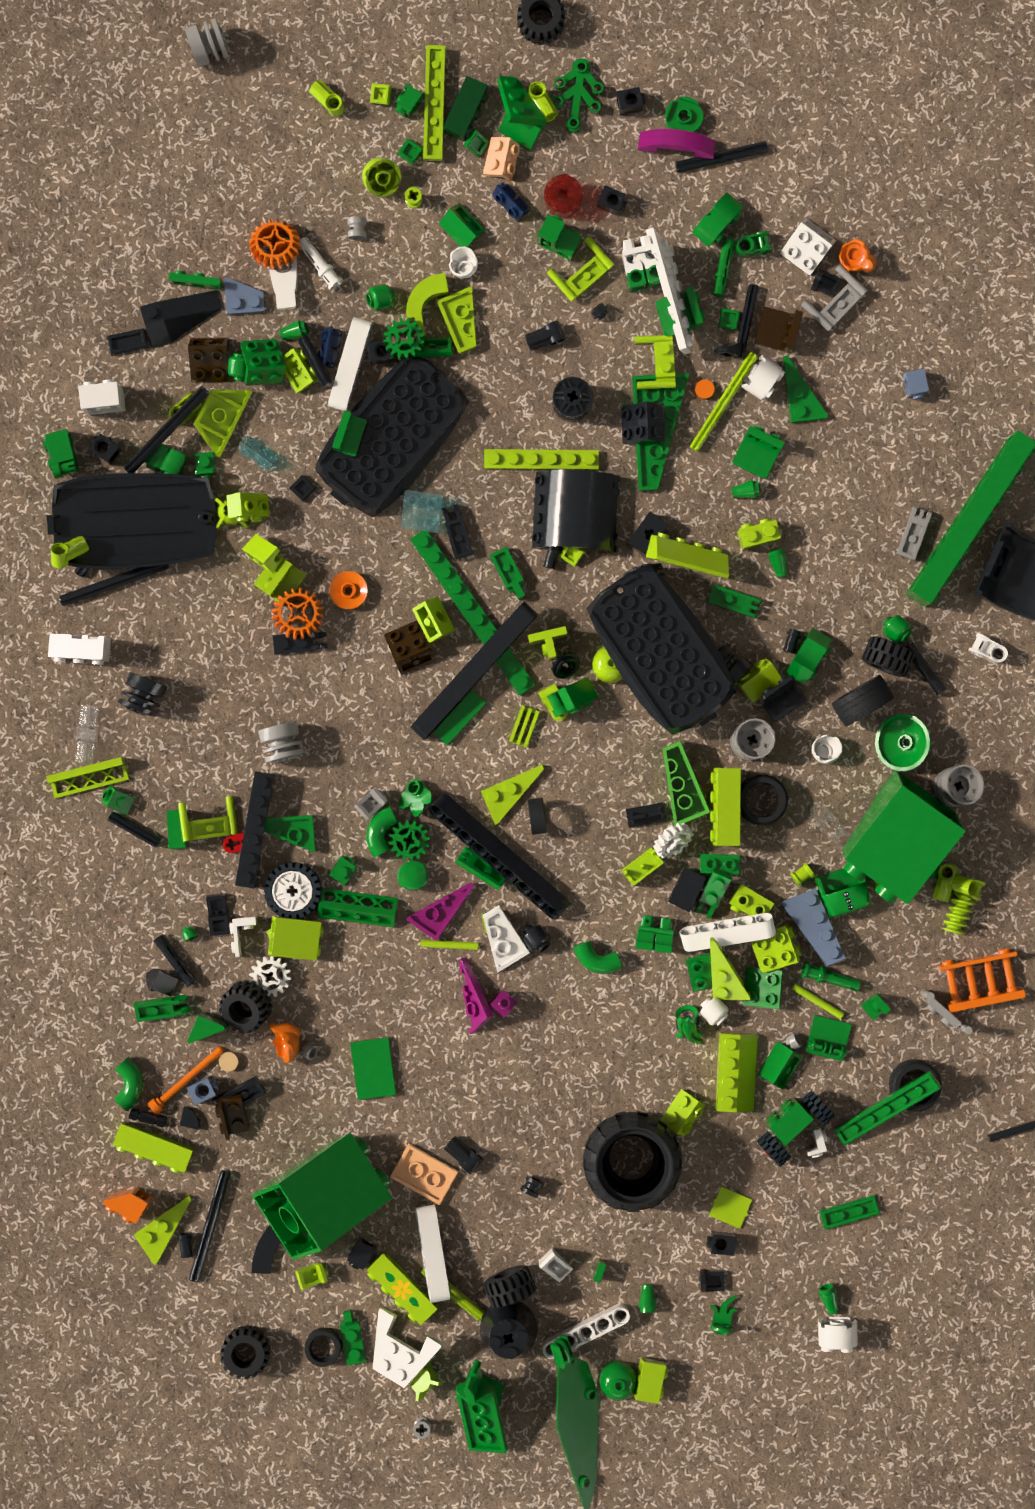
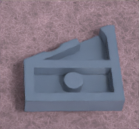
(242, 298)

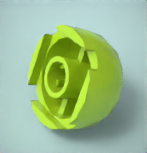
(381, 176)
(604, 667)

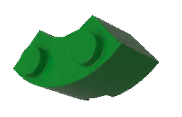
(718, 219)
(809, 655)

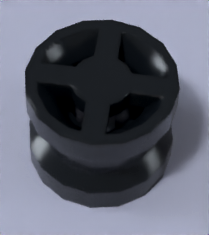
(532, 1186)

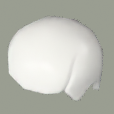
(463, 262)
(826, 749)

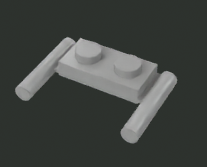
(840, 303)
(947, 1018)

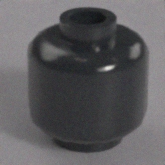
(536, 938)

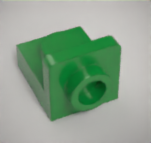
(205, 464)
(343, 869)
(875, 1006)

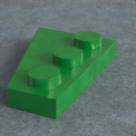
(518, 103)

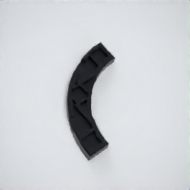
(265, 1252)

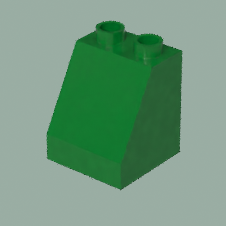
(901, 839)
(323, 1196)

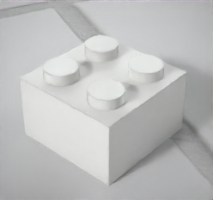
(101, 397)

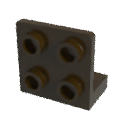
(778, 329)
(208, 359)
(409, 647)

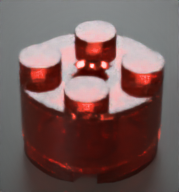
(563, 185)

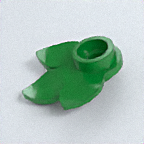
(415, 799)

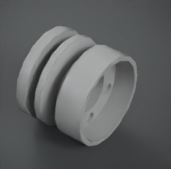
(207, 42)
(762, 735)
(281, 742)
(966, 780)

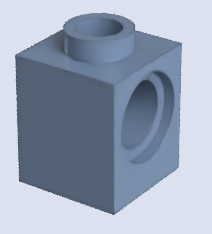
(916, 384)
(197, 1096)

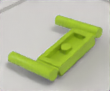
(586, 275)
(663, 361)
(208, 827)

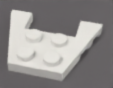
(396, 1358)

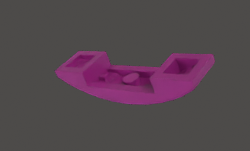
(677, 140)

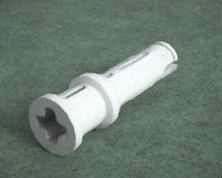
(324, 270)

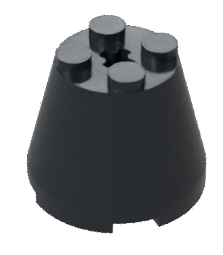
(512, 1319)

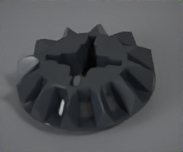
(561, 671)

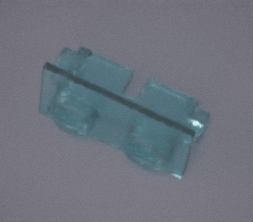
(250, 449)

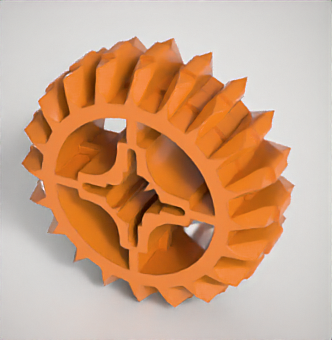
(266, 238)
(303, 607)

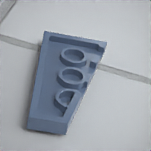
(811, 918)

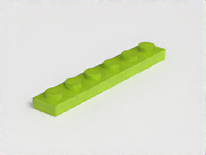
(434, 103)
(541, 459)

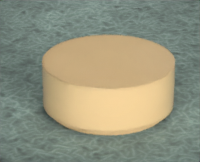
(228, 1061)

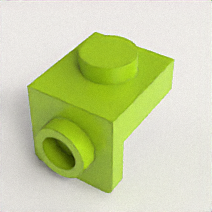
(311, 1275)

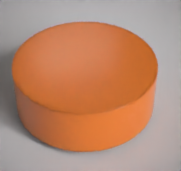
(704, 389)

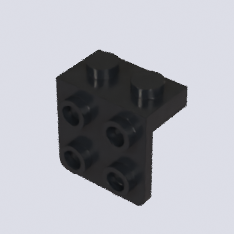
(643, 423)
(782, 698)

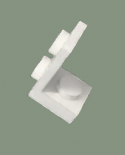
(246, 923)

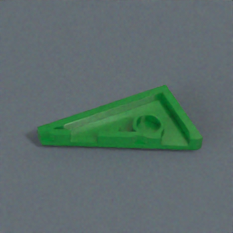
(801, 400)
(293, 829)

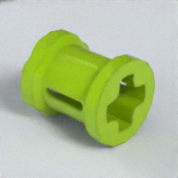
(410, 202)
(802, 874)

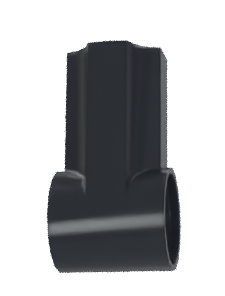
(547, 335)
(466, 1157)

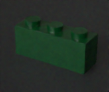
(466, 109)

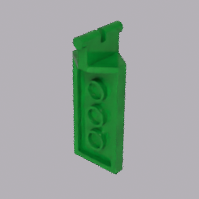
(481, 1413)

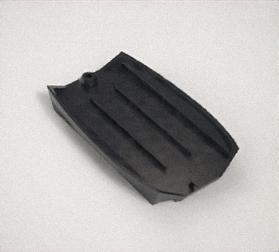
(404, 430)
(135, 519)
(661, 650)

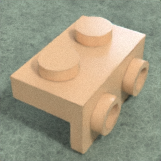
(501, 158)

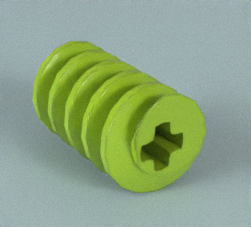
(958, 914)

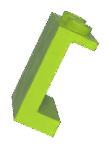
(295, 938)

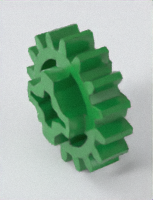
(409, 330)
(419, 843)

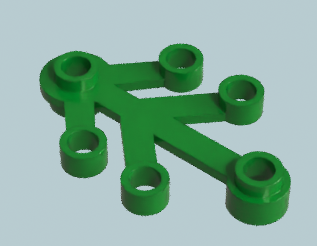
(578, 91)

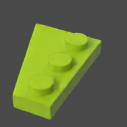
(459, 317)

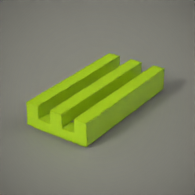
(529, 711)

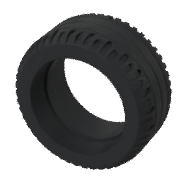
(782, 800)
(906, 1066)

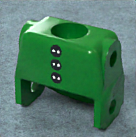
(842, 893)

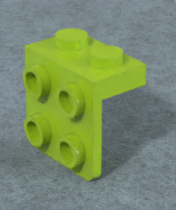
(777, 950)

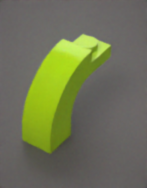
(425, 291)

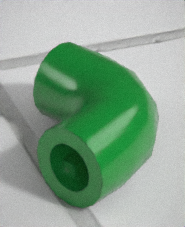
(376, 831)
(595, 962)
(132, 1084)

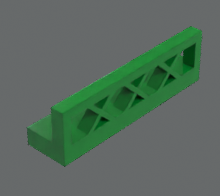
(357, 911)

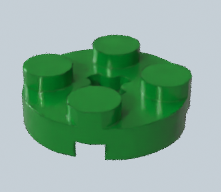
(682, 105)

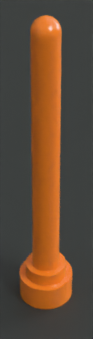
(157, 1104)

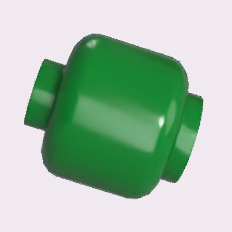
(380, 297)
(237, 366)
(897, 629)

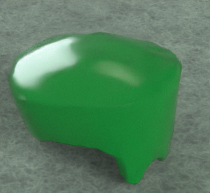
(412, 875)

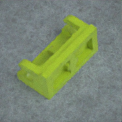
(263, 553)
(642, 866)

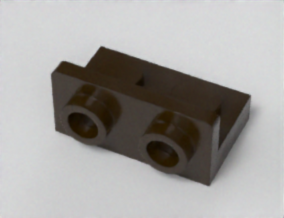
(232, 1115)

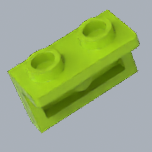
(683, 1113)

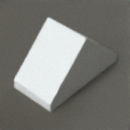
(555, 1265)

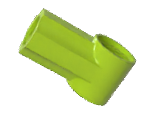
(327, 97)
(543, 101)
(63, 552)
(944, 884)

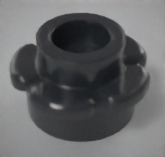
(599, 311)

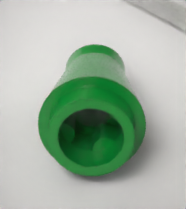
(294, 330)
(746, 490)
(778, 561)
(828, 1295)
(647, 1299)

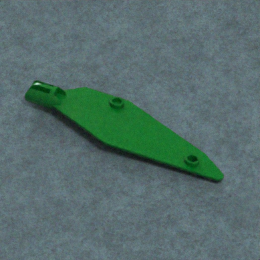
(577, 1417)

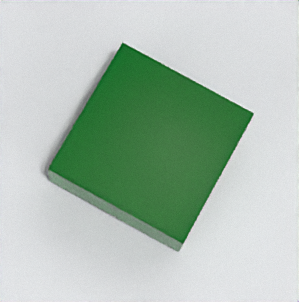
(476, 143)
(410, 152)
(729, 319)
(599, 1271)

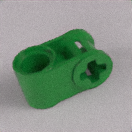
(757, 244)

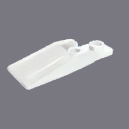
(285, 284)

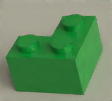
(557, 238)

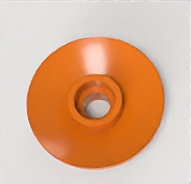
(341, 582)

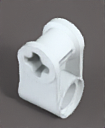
(987, 648)

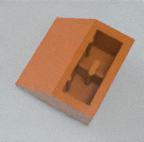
(129, 1204)

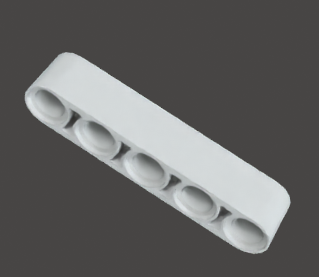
(349, 363)
(728, 931)
(432, 1253)
(592, 1323)

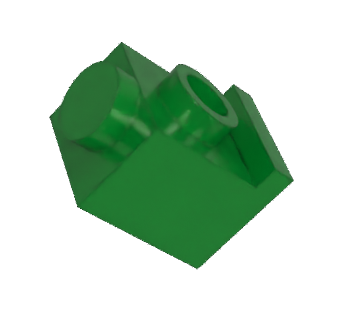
(408, 101)

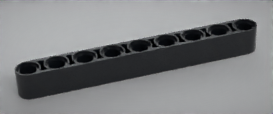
(474, 670)
(498, 856)

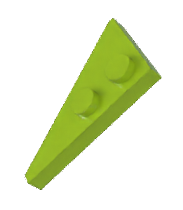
(504, 795)
(725, 981)
(158, 1233)

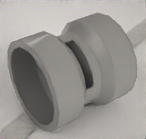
(357, 227)

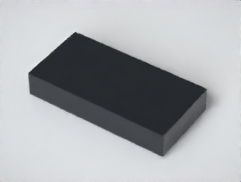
(127, 341)

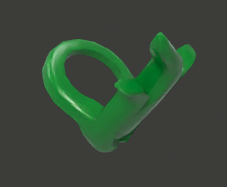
(688, 1025)
(722, 1320)

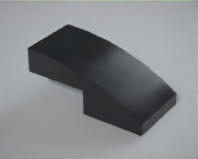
(218, 914)

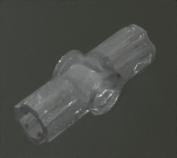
(86, 734)

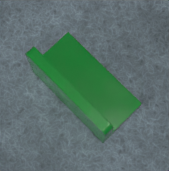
(461, 225)
(349, 434)
(175, 837)
(780, 1065)

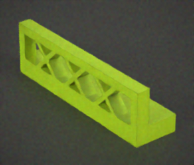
(89, 769)

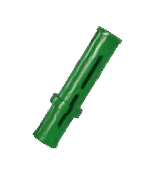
(722, 276)

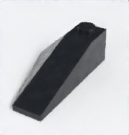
(174, 317)

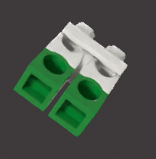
(635, 260)

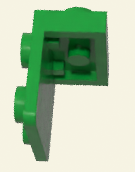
(692, 312)
(263, 362)
(758, 451)

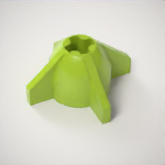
(223, 515)
(425, 1382)

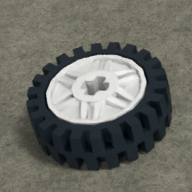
(301, 878)

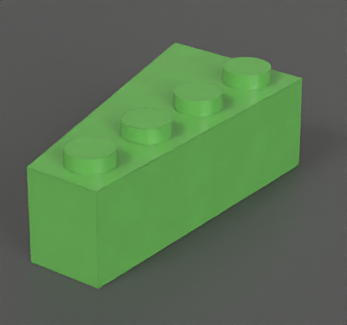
(684, 788)

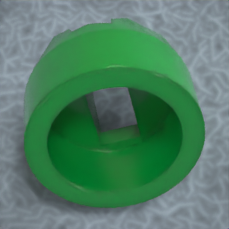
(189, 933)

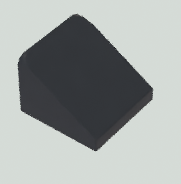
(729, 350)

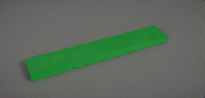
(887, 1108)

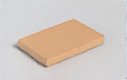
(424, 1174)

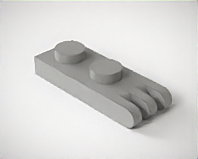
(913, 534)

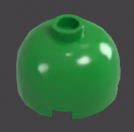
(618, 1380)

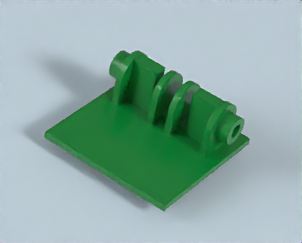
(700, 972)
(763, 987)
(828, 1038)

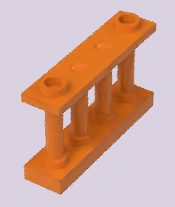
(975, 999)

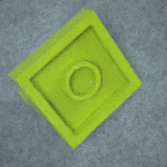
(282, 580)
(548, 637)

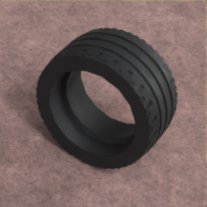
(862, 700)

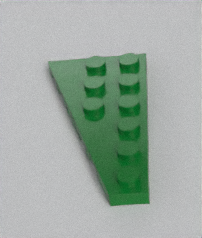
(652, 455)

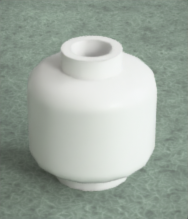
(714, 1011)

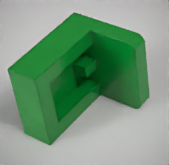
(117, 800)

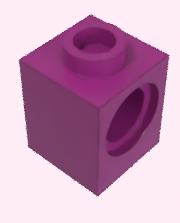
(502, 1004)

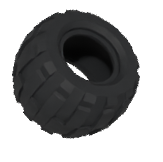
(641, 1192)

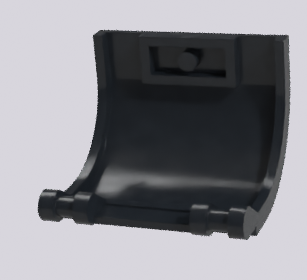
(575, 509)
(1010, 573)

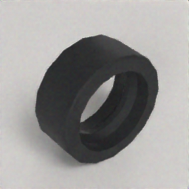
(537, 816)
(323, 1362)

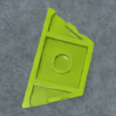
(219, 416)

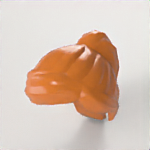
(857, 256)
(286, 1040)

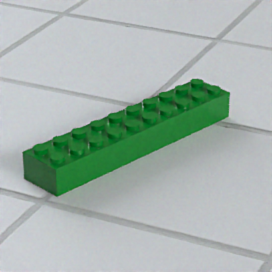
(970, 519)

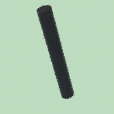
(1011, 1131)

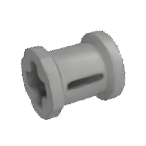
(417, 1431)

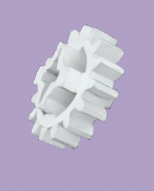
(673, 840)
(258, 970)

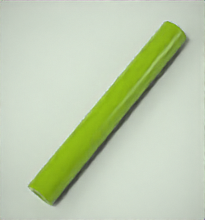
(449, 944)
(818, 1001)

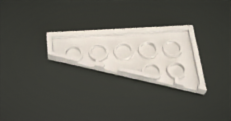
(671, 288)

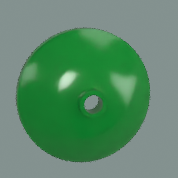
(891, 742)

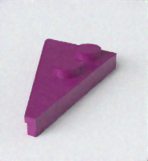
(437, 915)
(474, 998)

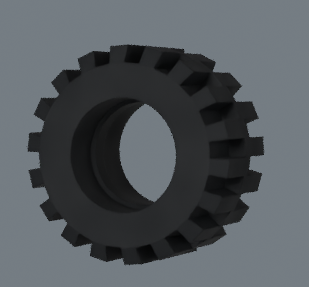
(541, 32)
(888, 656)
(236, 1015)
(510, 1286)
(239, 1367)

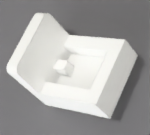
(820, 1139)

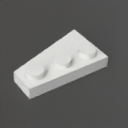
(503, 938)

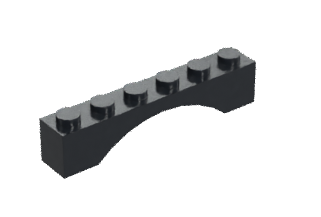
(254, 830)

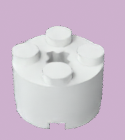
(762, 378)
(837, 1334)

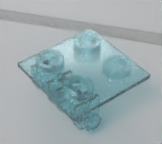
(421, 511)

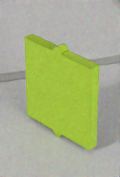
(730, 1207)

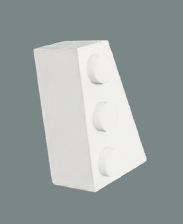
(79, 648)

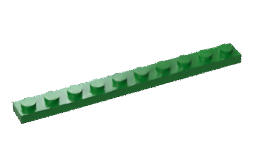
(469, 608)

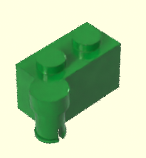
(61, 453)
(572, 697)

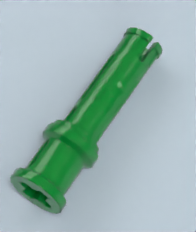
(821, 975)

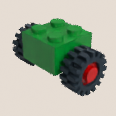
(790, 1122)

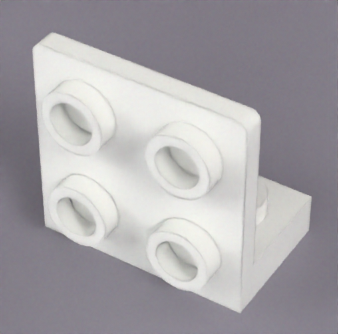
(807, 246)

